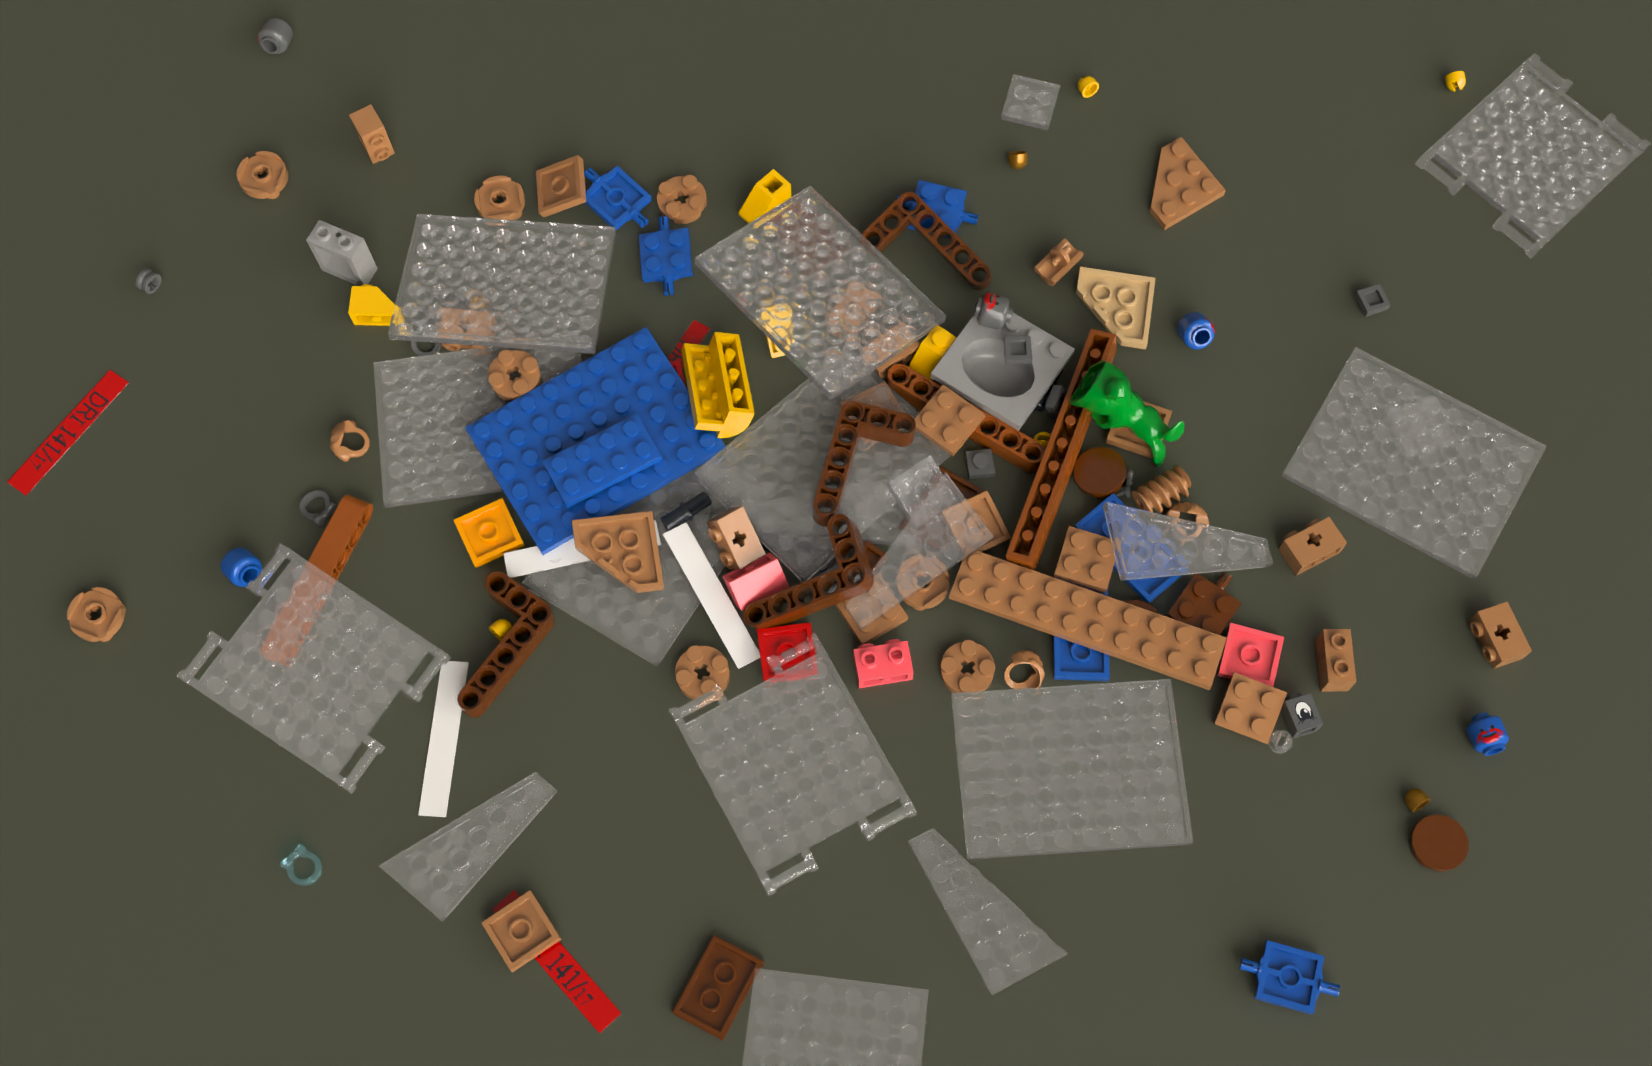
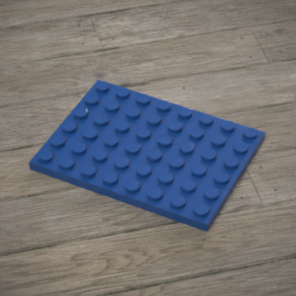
(576, 405)

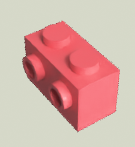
(755, 581)
(882, 663)

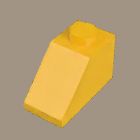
(370, 306)
(931, 351)

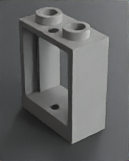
(342, 255)

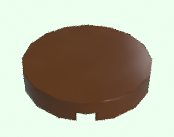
(1100, 472)
(1439, 843)

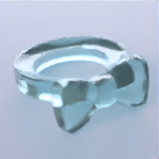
(287, 863)

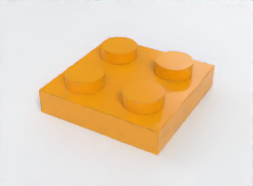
(488, 532)

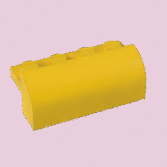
(718, 385)

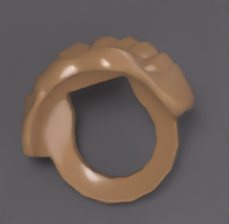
(343, 452)
(1192, 508)
(1035, 679)

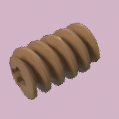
(1162, 489)

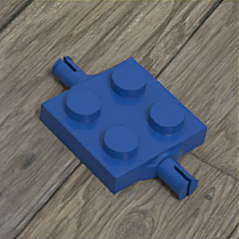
(616, 198)
(945, 202)
(666, 255)
(1289, 977)

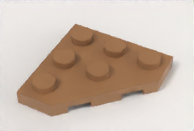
(1181, 185)
(622, 547)

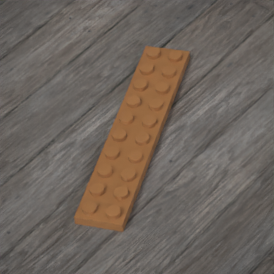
(1088, 618)

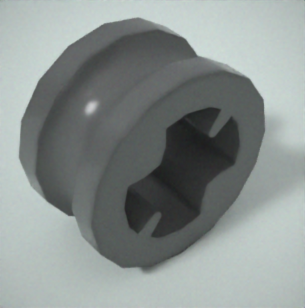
(148, 281)

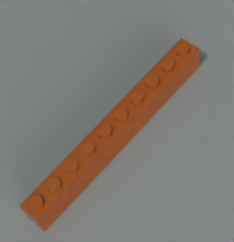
(1057, 460)

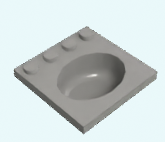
(978, 371)

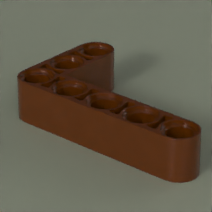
(931, 235)
(845, 451)
(819, 585)
(509, 644)

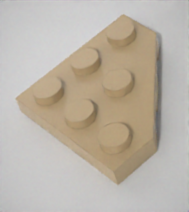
(1119, 302)

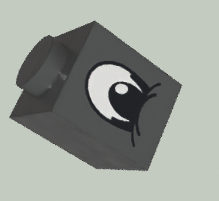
(1300, 715)

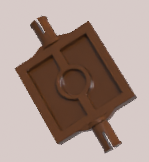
(1205, 604)

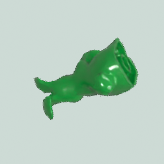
(1114, 405)

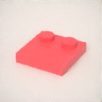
(1251, 654)

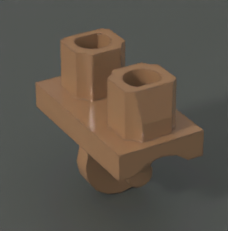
(1058, 262)

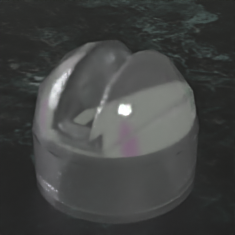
(1274, 739)

